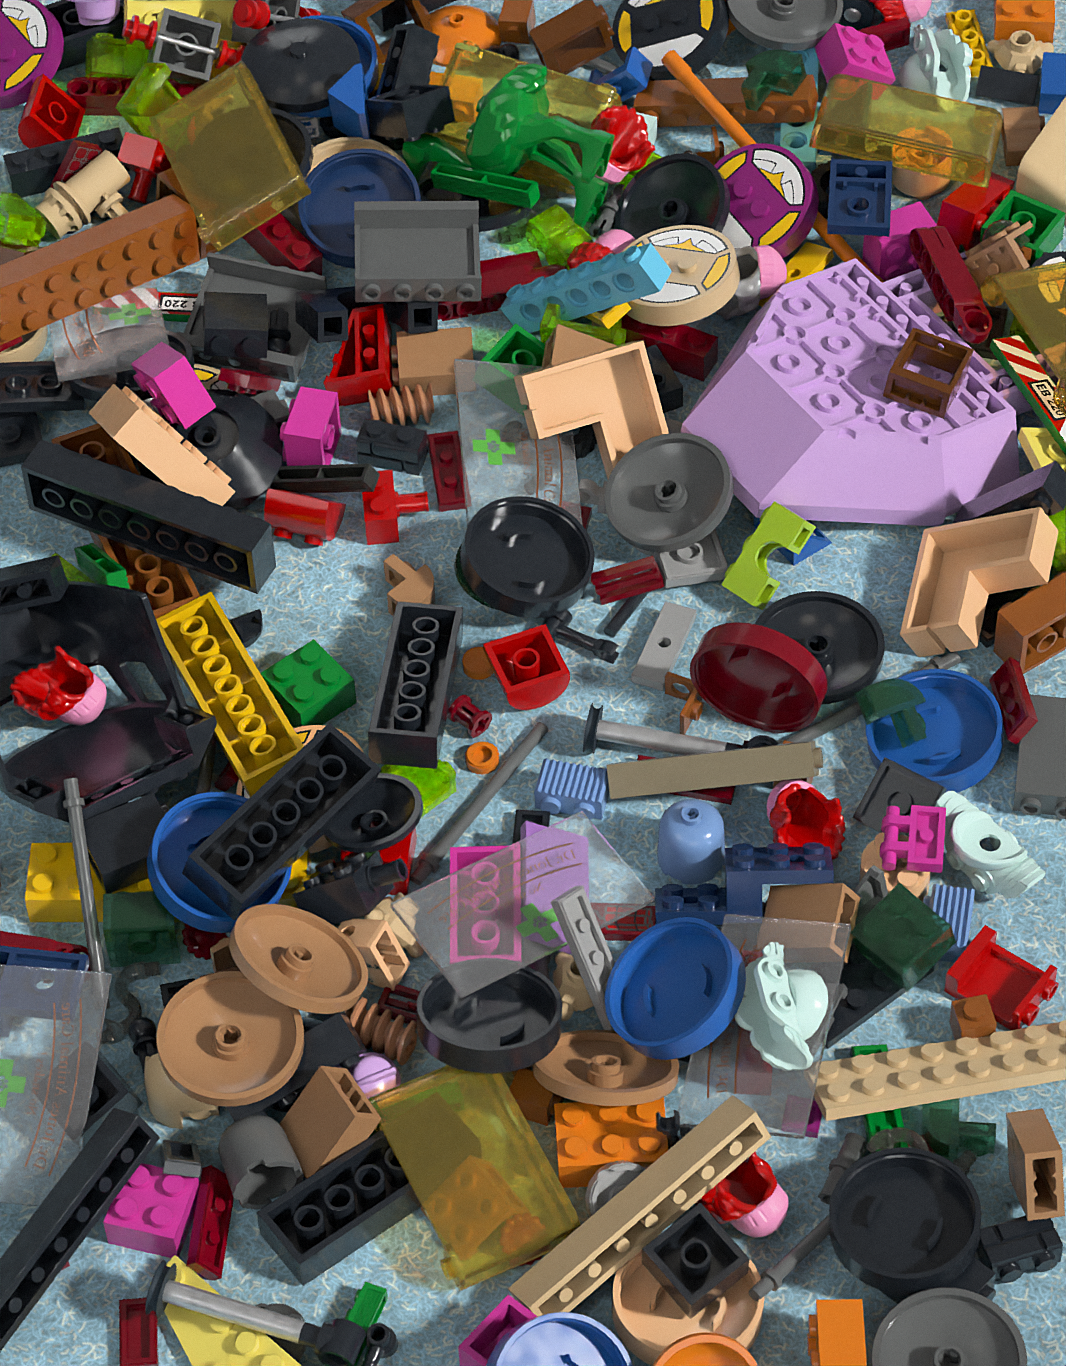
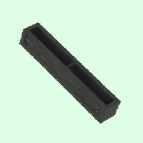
(326, 478)

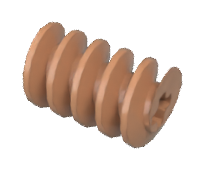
(402, 405)
(381, 1032)

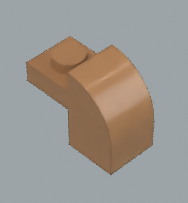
(407, 583)

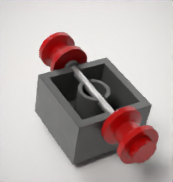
(256, 15)
(184, 44)

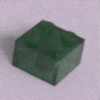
(139, 929)
(903, 937)

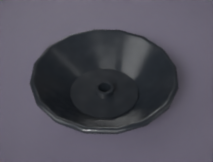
(243, 445)

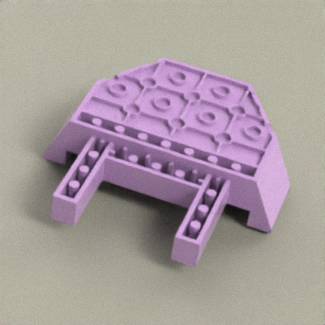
(808, 415)

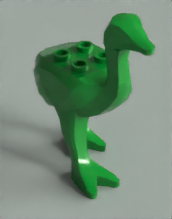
(517, 128)

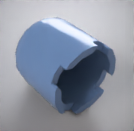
(691, 841)

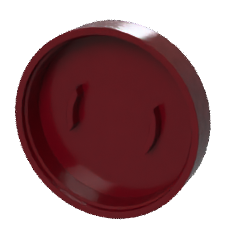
(758, 677)

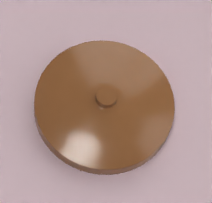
(298, 958)
(228, 1040)
(604, 1070)

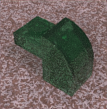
(772, 71)
(896, 700)
(949, 1136)

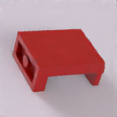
(1010, 982)

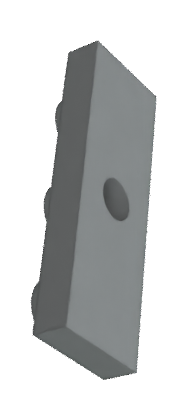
(663, 645)

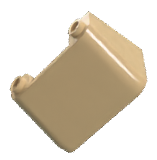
(1044, 164)

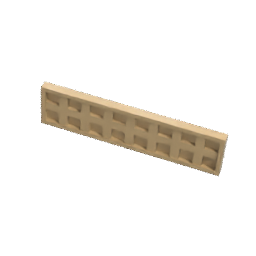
(941, 1071)

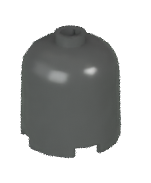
(258, 1161)

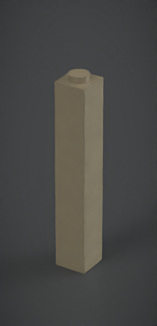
(714, 769)

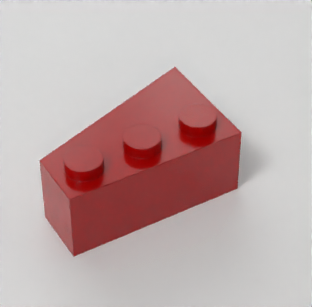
(970, 207)
(364, 358)

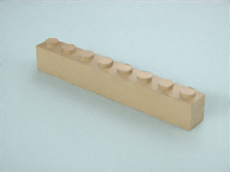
(642, 1210)

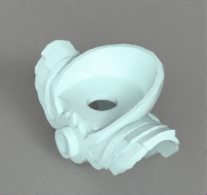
(922, 69)
(1002, 870)
(781, 1009)

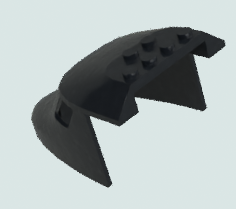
(127, 746)

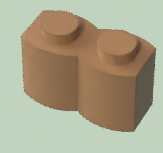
(1019, 132)

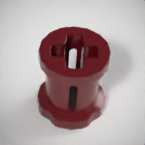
(469, 716)

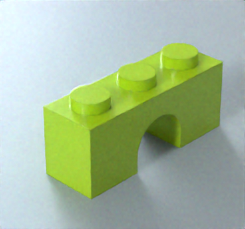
(749, 574)

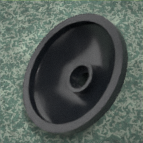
(379, 817)

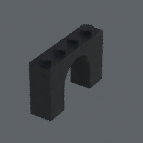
(327, 311)

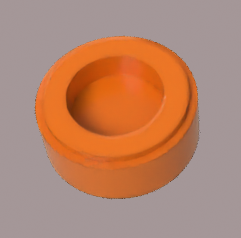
(476, 664)
(482, 758)

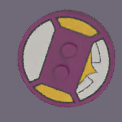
(28, 47)
(770, 198)

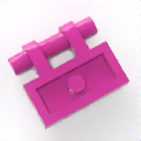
(926, 838)

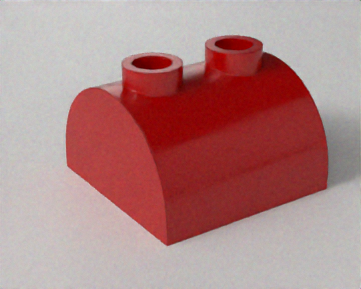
(49, 115)
(303, 515)
(528, 667)

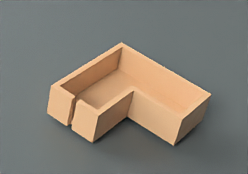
(602, 389)
(159, 446)
(963, 566)

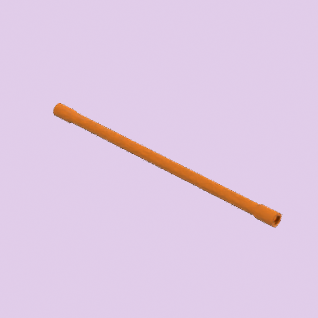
(684, 74)

